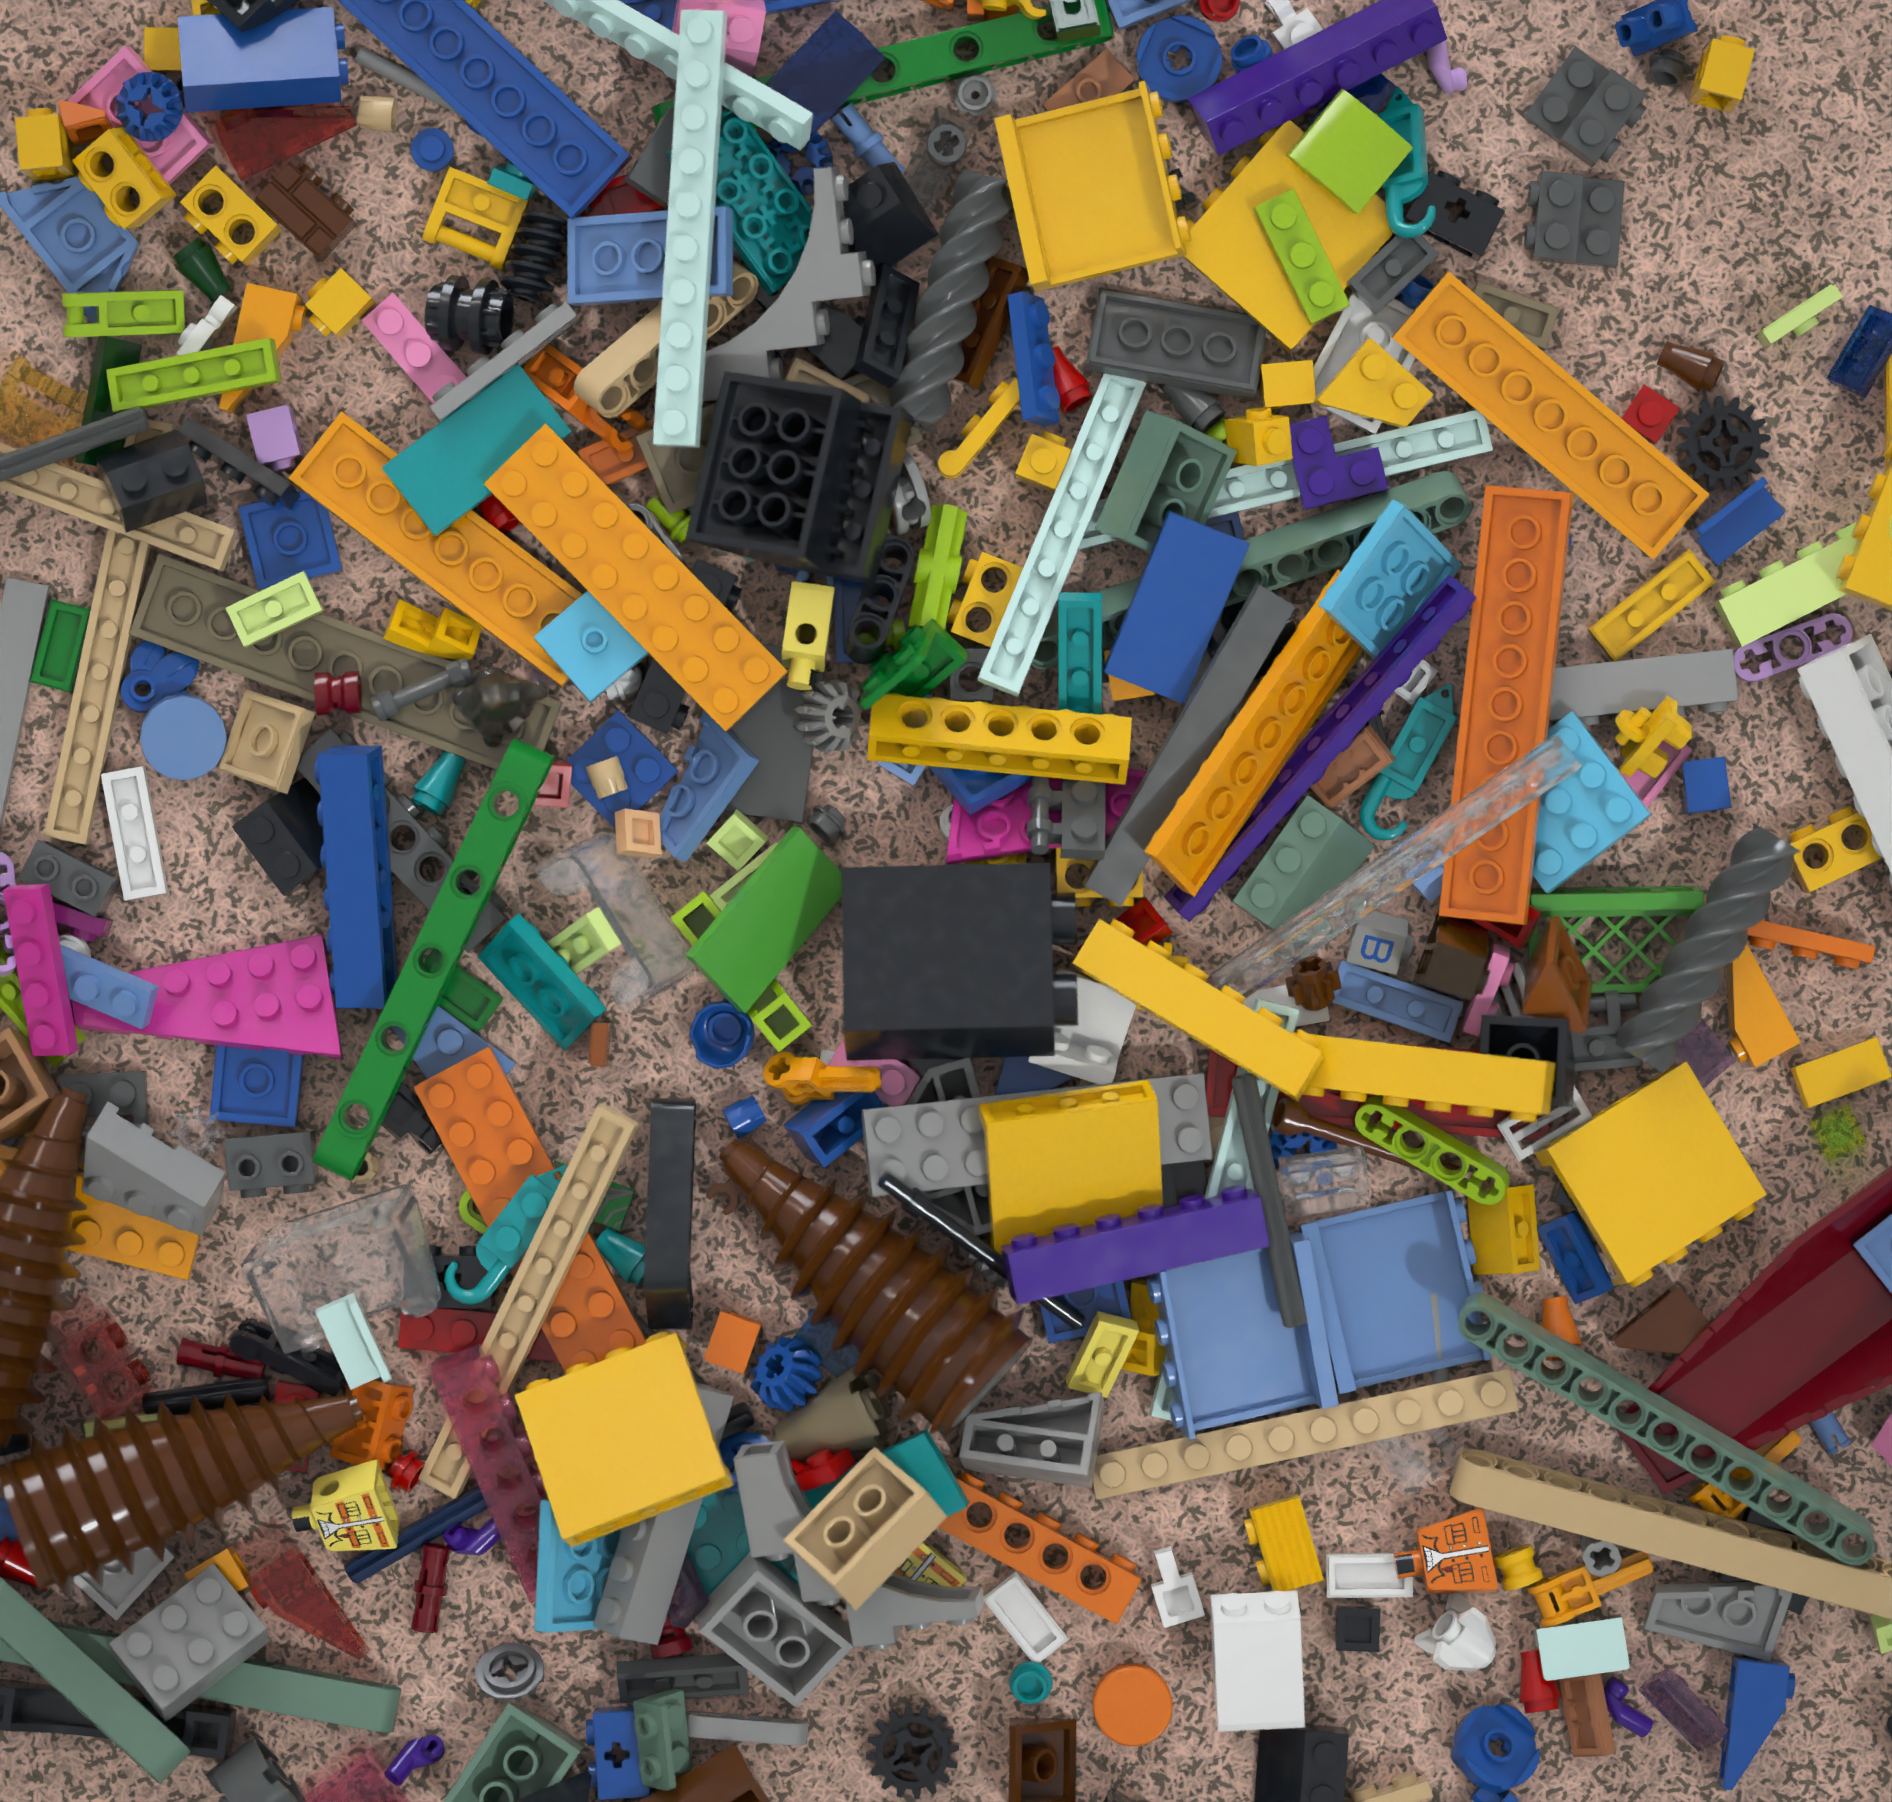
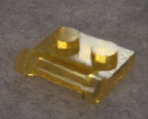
(27, 421)

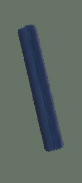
(417, 1534)

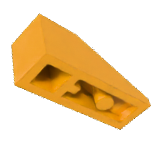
(264, 315)
(1755, 1014)

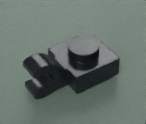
(407, 1117)

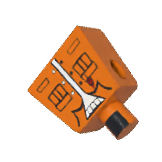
(1452, 1556)

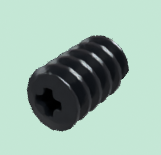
(535, 257)

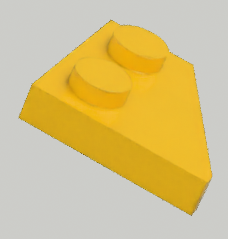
(1375, 388)

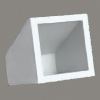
(1257, 1661)

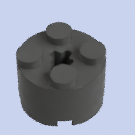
(253, 1776)

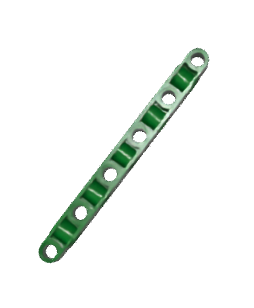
(932, 57)
(447, 930)

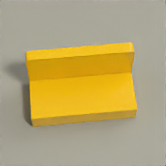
(1505, 1233)

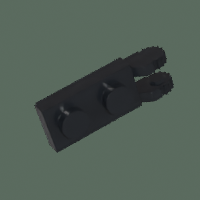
(314, 1368)

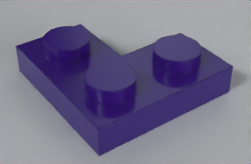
(1329, 478)

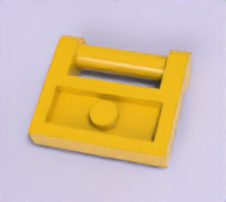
(480, 205)

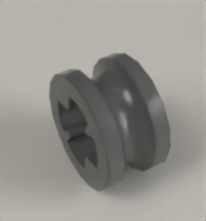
(935, 139)

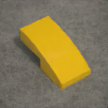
(441, 636)
(1841, 1072)
(1146, 1353)

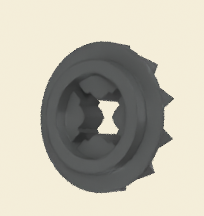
(525, 1664)

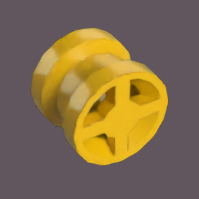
(1518, 1567)

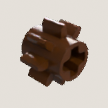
(1313, 983)

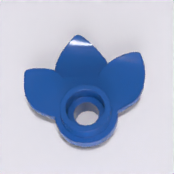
(160, 672)

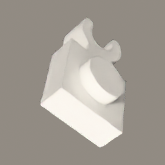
(206, 332)

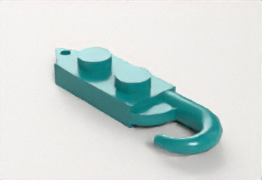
(1411, 175)
(1414, 754)
(508, 1236)

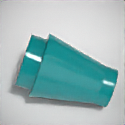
(438, 785)
(624, 1255)

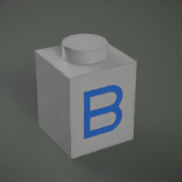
(1380, 942)

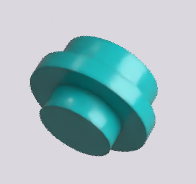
(1031, 1682)

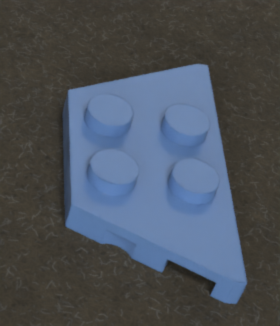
(73, 236)

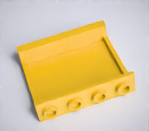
(1093, 188)
(1237, 256)
(1070, 1158)
(1654, 1174)
(622, 1439)

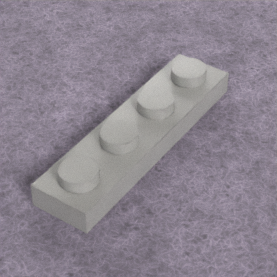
(516, 350)

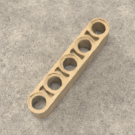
(631, 362)

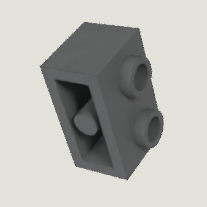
(271, 1162)

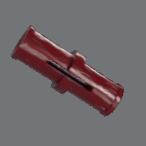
(218, 1360)
(430, 1587)

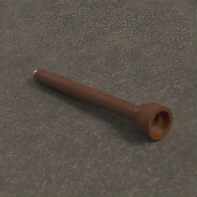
(1292, 1119)

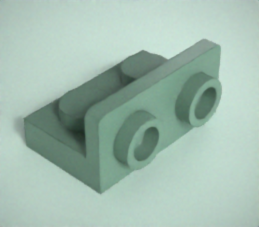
(662, 1738)

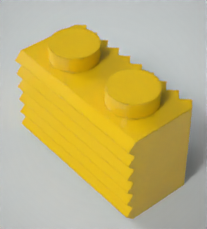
(1284, 1544)

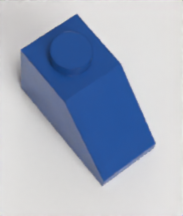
(831, 1126)

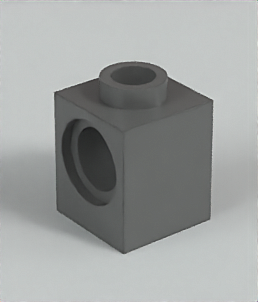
(975, 660)

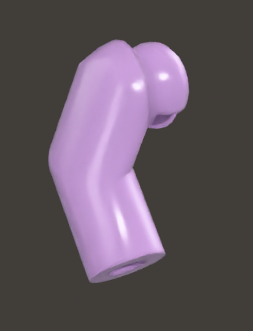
(1439, 64)

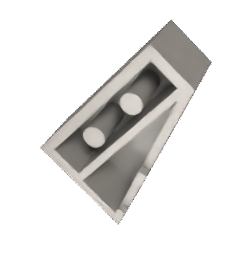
(148, 1176)
(1037, 1442)

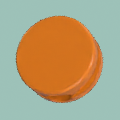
(1132, 1704)

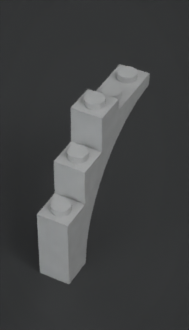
(796, 317)
(773, 1509)

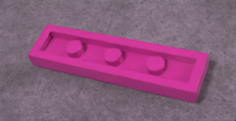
(40, 969)

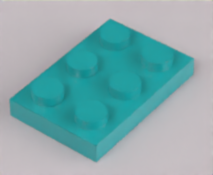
(542, 981)

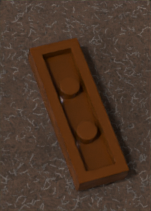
(992, 319)

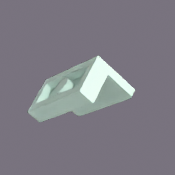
(353, 1341)
(1582, 1649)

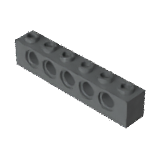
(428, 843)

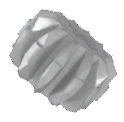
(830, 716)

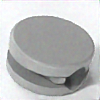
(911, 500)

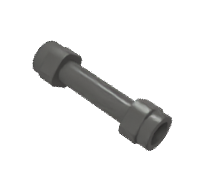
(388, 703)

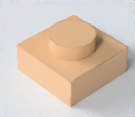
(638, 833)

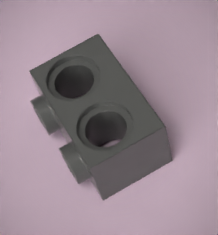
(70, 878)

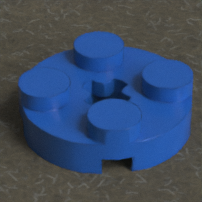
(1167, 37)
(1474, 1755)

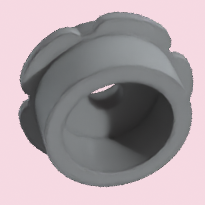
(977, 83)

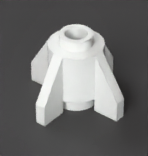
(1459, 1637)

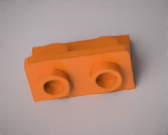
(381, 1432)

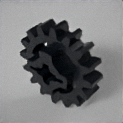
(1724, 463)
(921, 1768)

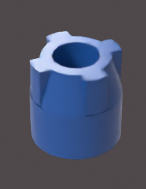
(744, 1116)

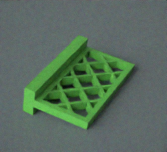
(1617, 902)

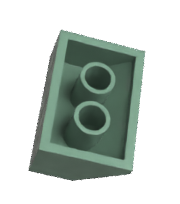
(1164, 471)
(1301, 864)
(516, 1759)

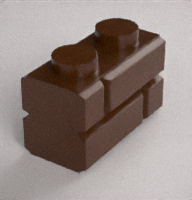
(306, 210)

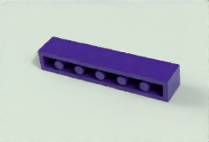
(1315, 71)
(1135, 1244)

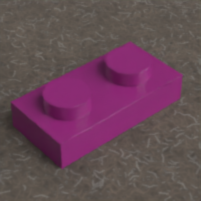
(81, 923)

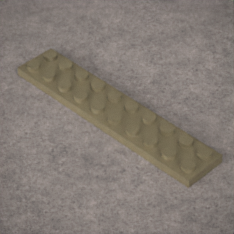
(189, 615)

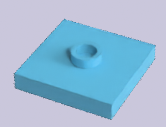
(590, 646)

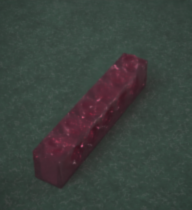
(456, 1377)

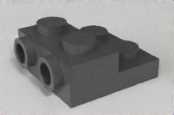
(1586, 108)
(1575, 219)

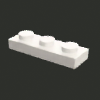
(134, 833)

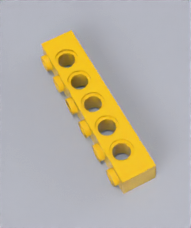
(1016, 752)

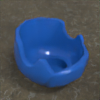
(721, 1035)

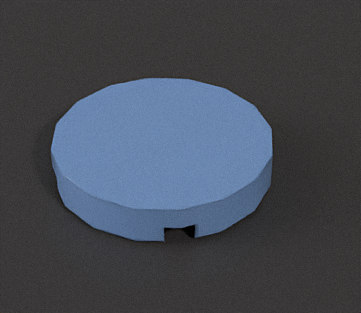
(183, 737)

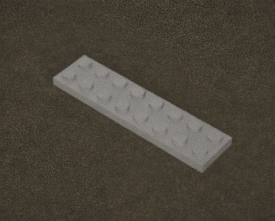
(945, 1143)

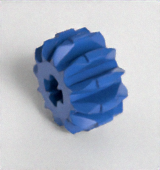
(786, 1374)

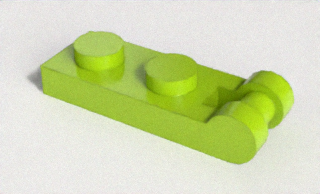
(125, 313)

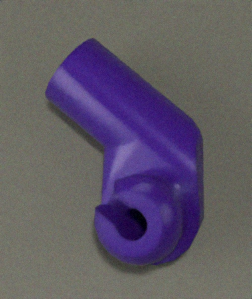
(471, 1540)
(1622, 1712)
(413, 1755)

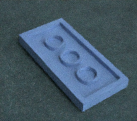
(624, 257)

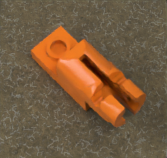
(555, 378)

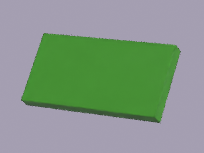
(768, 920)

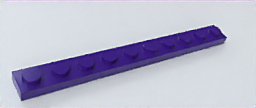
(1335, 733)

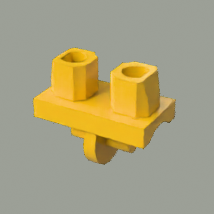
(1644, 731)

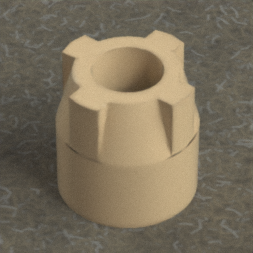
(377, 113)
(607, 777)
(373, 1168)

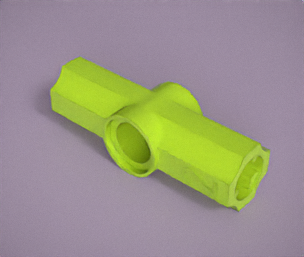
(938, 566)

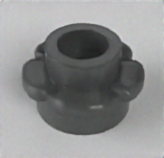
(1668, 67)
(827, 823)

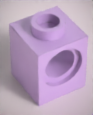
(276, 438)

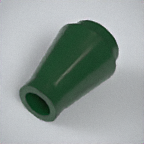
(202, 269)

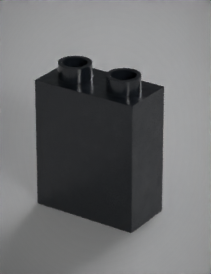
(954, 961)

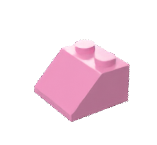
(743, 31)

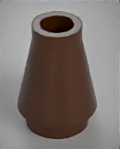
(1692, 365)

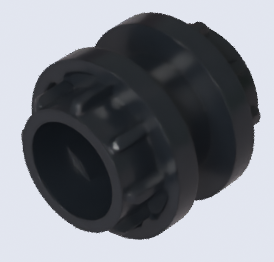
(475, 315)

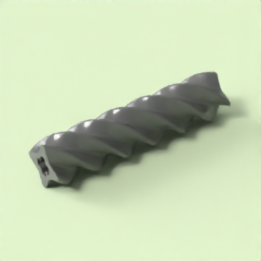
(946, 307)
(1712, 939)

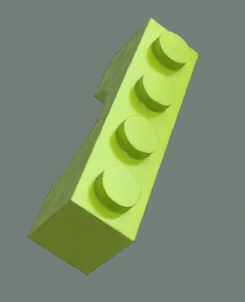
(775, 1009)

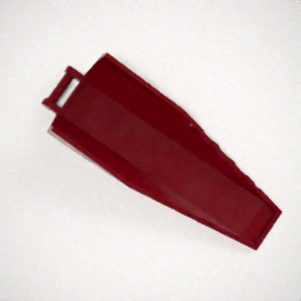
(1790, 1343)

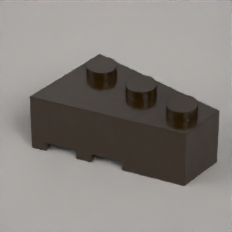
(1454, 958)

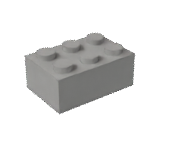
(771, 1632)
(189, 1642)

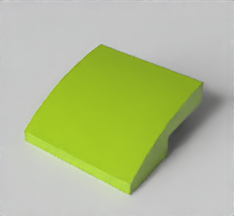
(1349, 151)

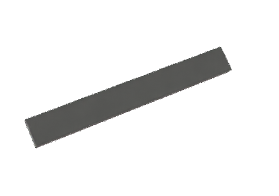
(1189, 741)

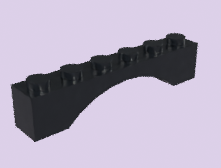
(40, 1708)

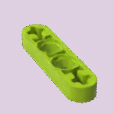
(1428, 1157)

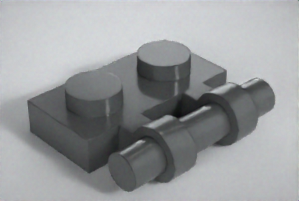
(1081, 823)
(1597, 1046)

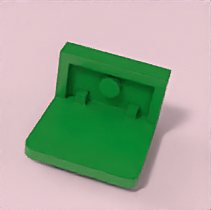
(916, 666)

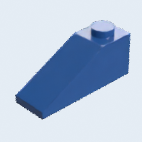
(1753, 1708)

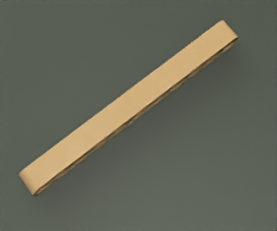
(1669, 1530)

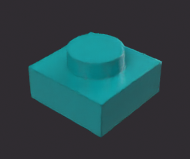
(512, 181)

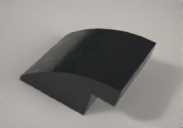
(799, 476)

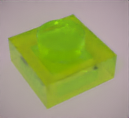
(1837, 1132)

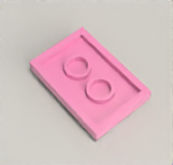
(170, 154)

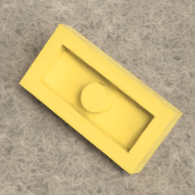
(1102, 1354)

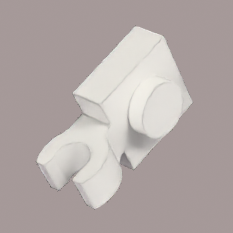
(1293, 26)
(1175, 1595)

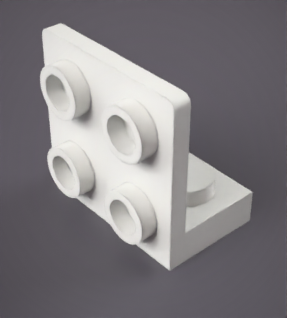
(1095, 1044)

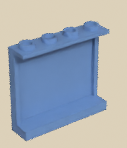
(1378, 1283)
(1229, 1342)

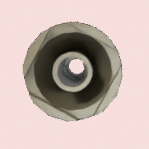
(838, 1418)

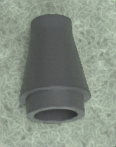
(1195, 407)

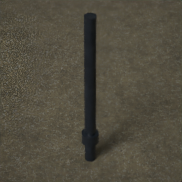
(919, 1205)

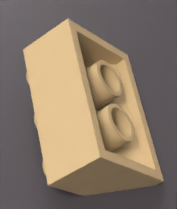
(865, 1528)

